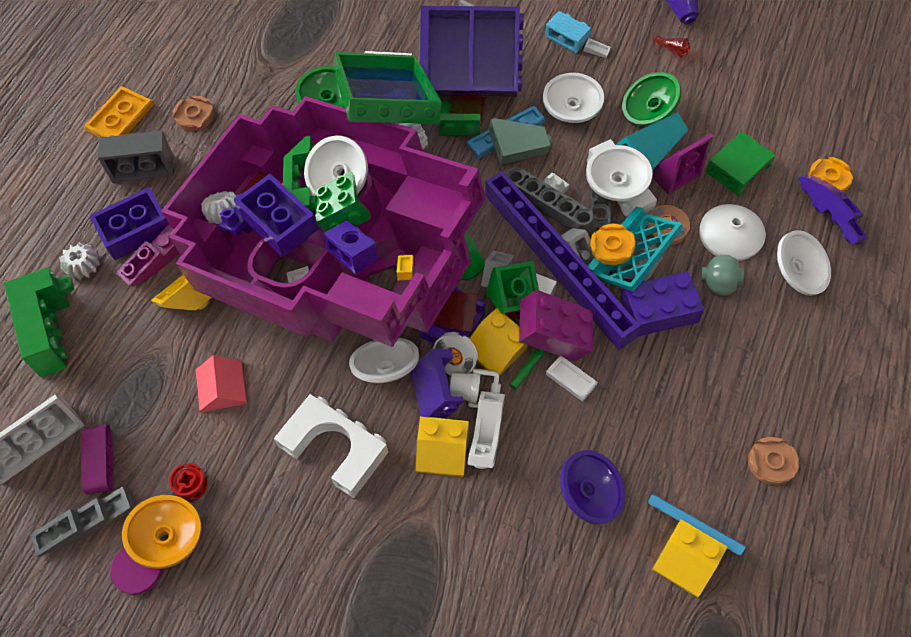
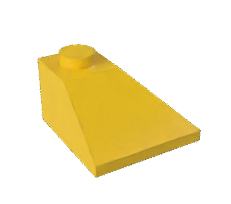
(181, 296)

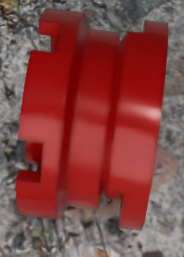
(188, 481)

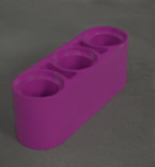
(96, 459)

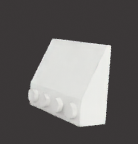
(36, 435)

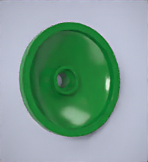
(320, 85)
(651, 98)

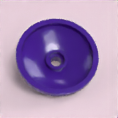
(592, 487)

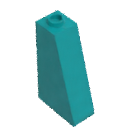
(657, 138)

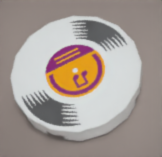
(463, 351)

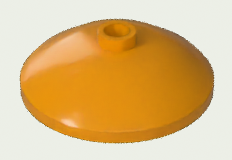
(156, 518)

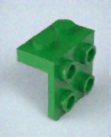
(458, 123)
(339, 203)

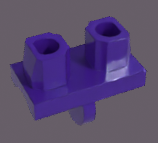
(233, 222)

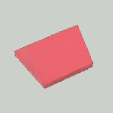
(220, 383)

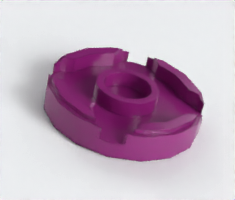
(132, 577)

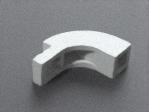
(487, 430)

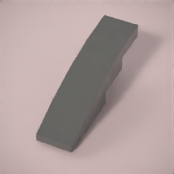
(80, 523)

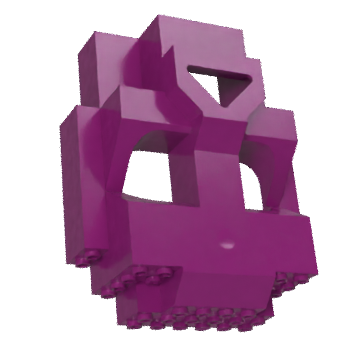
(415, 209)

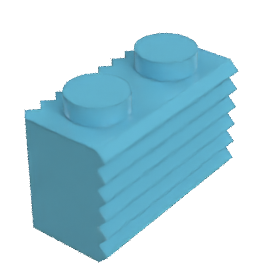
(567, 31)

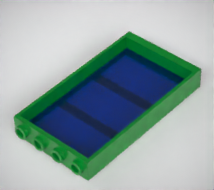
(386, 89)

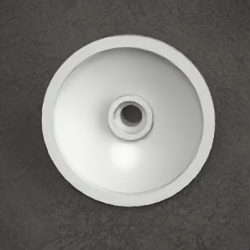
(573, 97)
(330, 158)
(621, 165)
(725, 238)
(804, 263)
(382, 363)

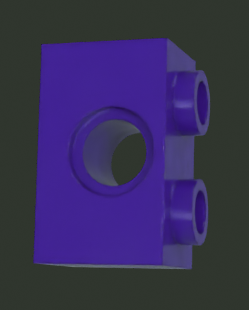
(351, 246)

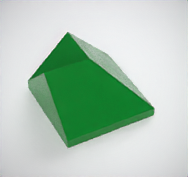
(511, 284)

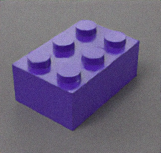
(276, 215)
(129, 223)
(663, 303)

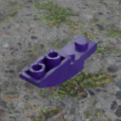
(843, 211)

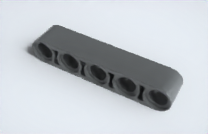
(555, 209)

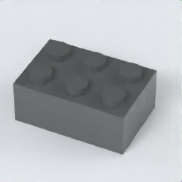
(136, 156)

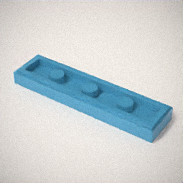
(483, 145)
(677, 513)

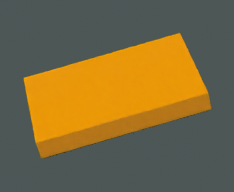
(119, 114)

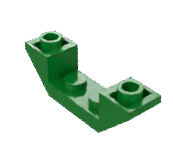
(293, 163)

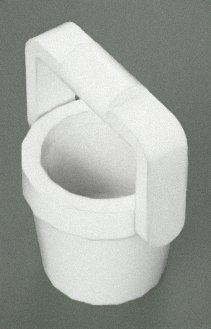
(468, 385)

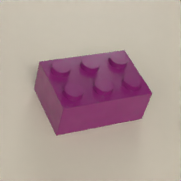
(556, 325)

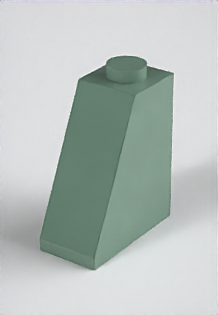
(518, 140)

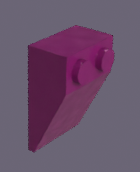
(682, 165)

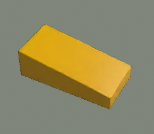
(405, 267)

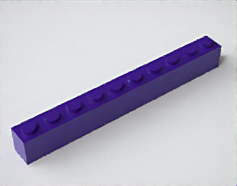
(561, 260)

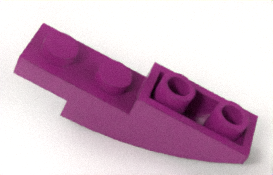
(149, 258)

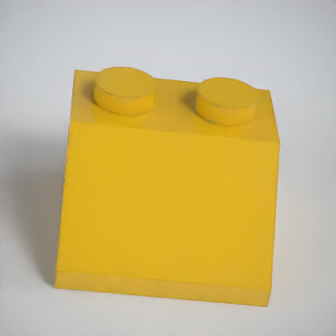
(497, 342)
(442, 446)
(689, 558)

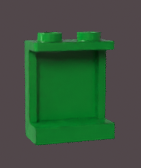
(739, 163)

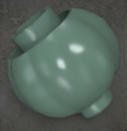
(723, 275)

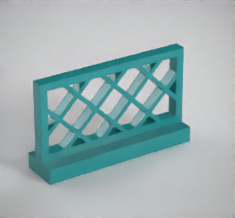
(636, 223)

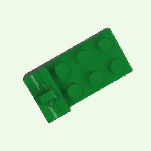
(33, 309)

